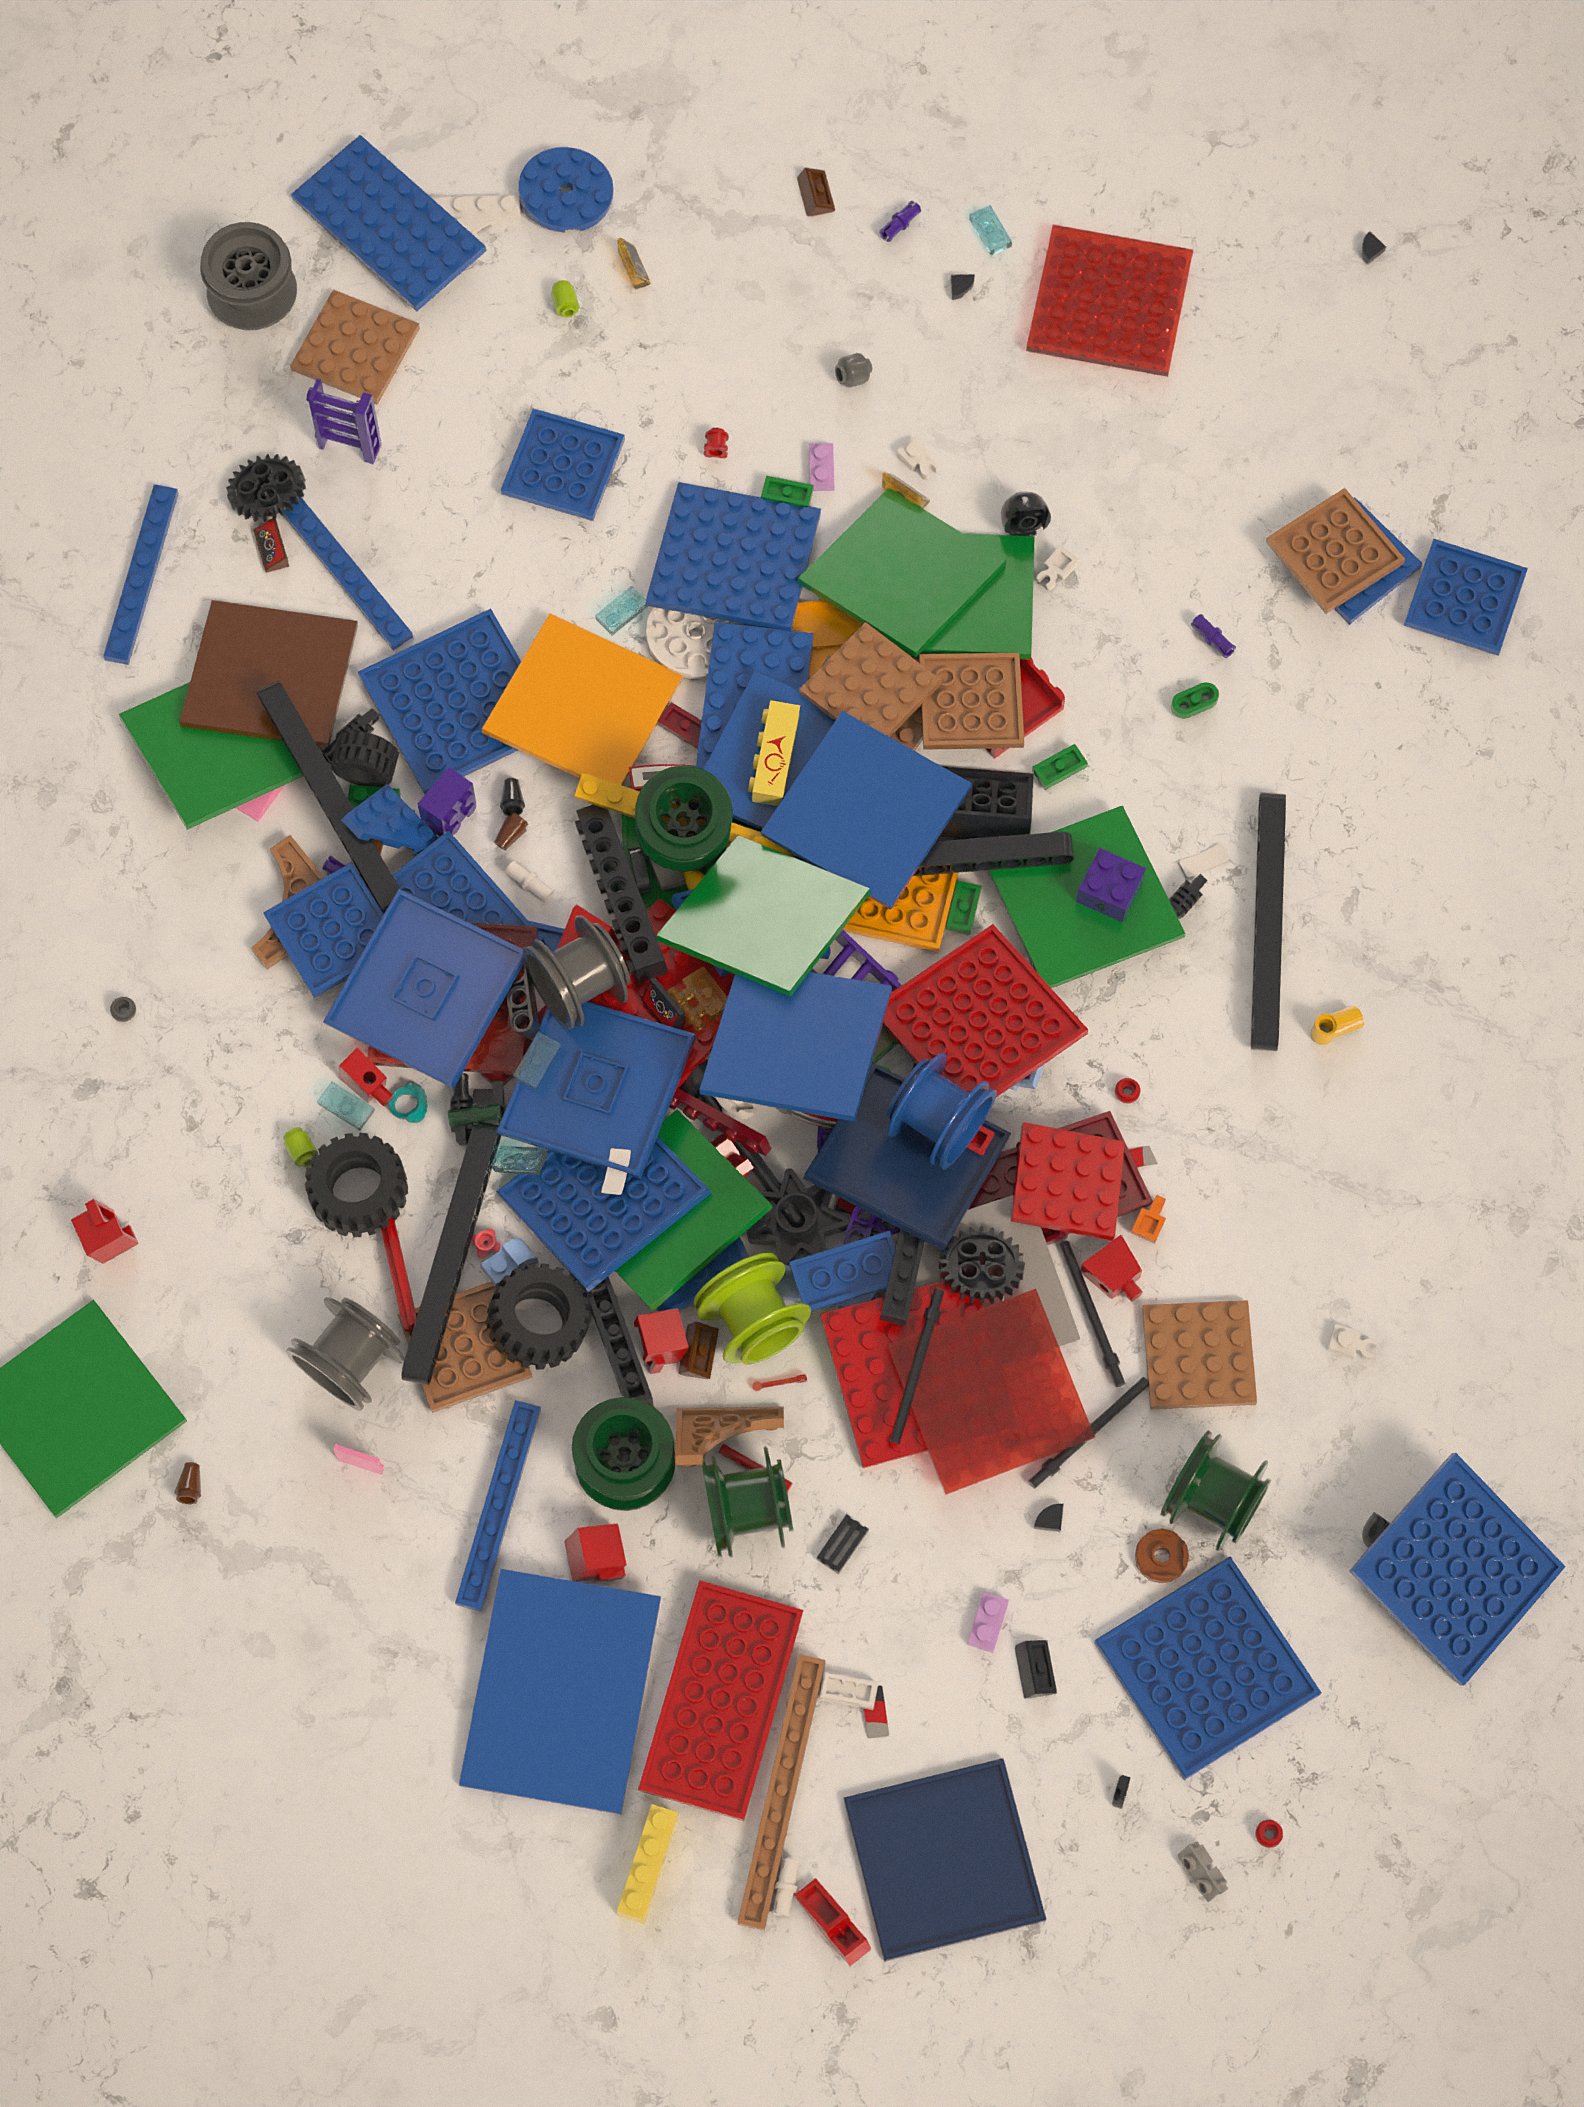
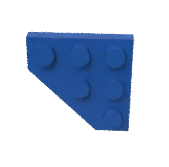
(391, 821)

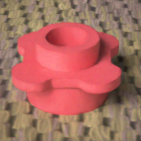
(480, 1238)

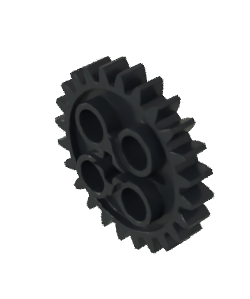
(266, 487)
(981, 1265)

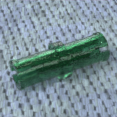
(474, 1114)

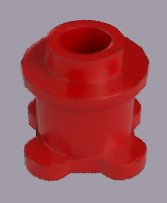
(716, 443)

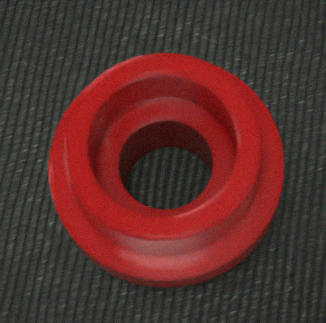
(1130, 1084)
(1274, 1827)

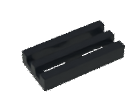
(855, 1525)

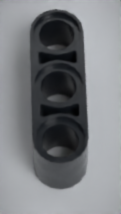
(524, 1011)

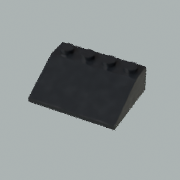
(994, 805)

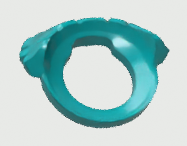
(417, 1113)

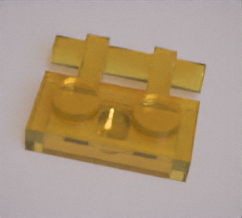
(705, 992)

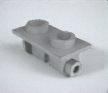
(1195, 1861)

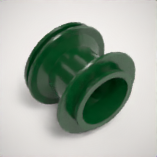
(686, 786)
(623, 1419)
(1216, 1491)
(746, 1502)

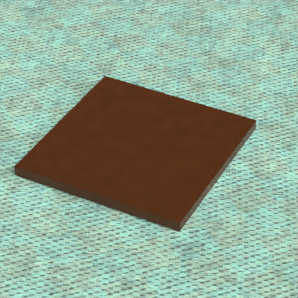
(257, 646)

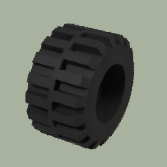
(364, 759)

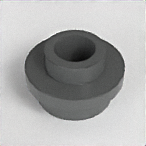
(122, 1002)

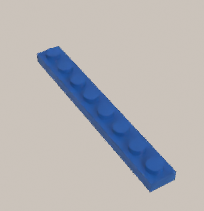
(141, 574)
(348, 575)
(498, 1506)

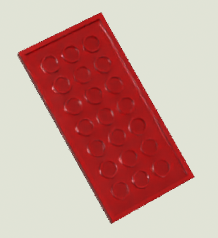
(721, 1700)

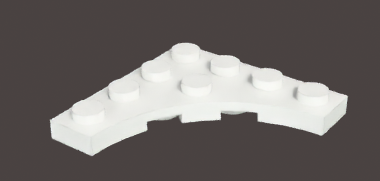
(481, 211)

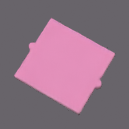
(358, 1459)

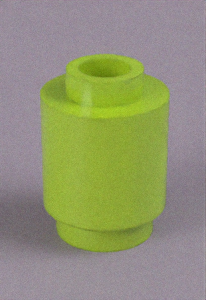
(565, 299)
(299, 1146)

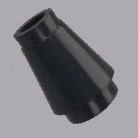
(512, 797)

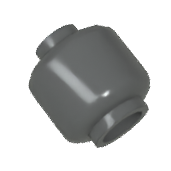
(853, 370)

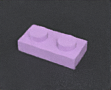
(821, 466)
(988, 1622)

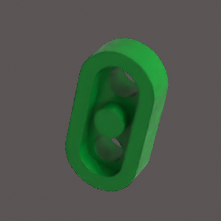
(1193, 700)

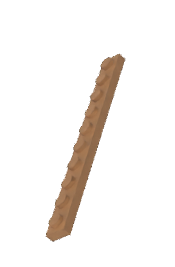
(781, 1792)

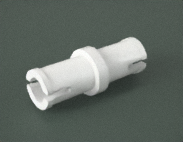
(529, 881)
(785, 1887)

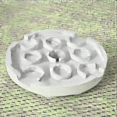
(674, 647)

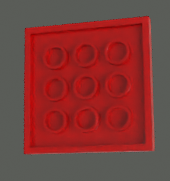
(1067, 1181)

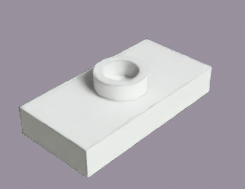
(848, 1690)

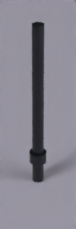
(931, 1317)
(1110, 1359)
(1052, 1466)

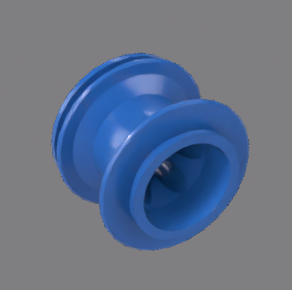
(940, 1110)

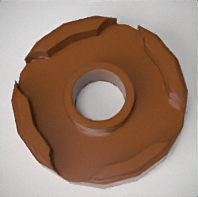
(1161, 1571)

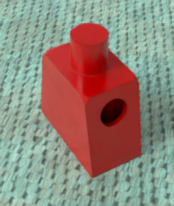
(359, 1069)
(1114, 1270)

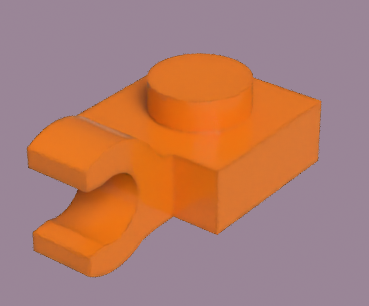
(1149, 1221)

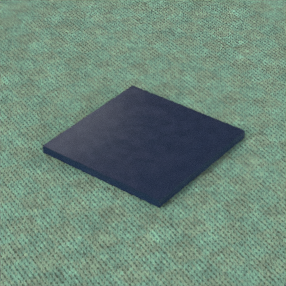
(895, 1173)
(944, 1859)

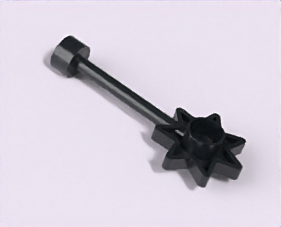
(798, 1214)

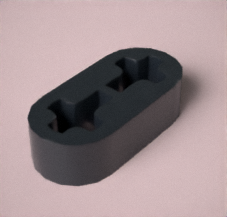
(639, 869)

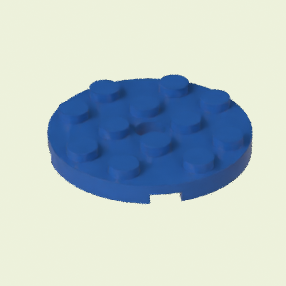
(572, 210)

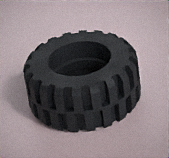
(350, 1154)
(548, 1286)

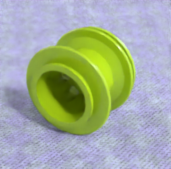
(752, 1309)

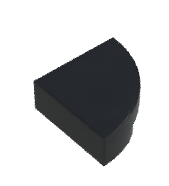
(1372, 247)
(961, 284)
(1050, 1518)
(1120, 1792)

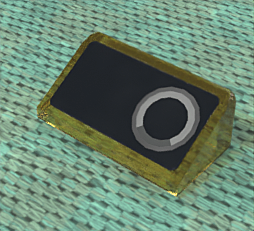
(633, 264)
(896, 484)

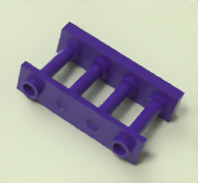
(363, 417)
(867, 962)

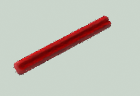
(399, 1275)

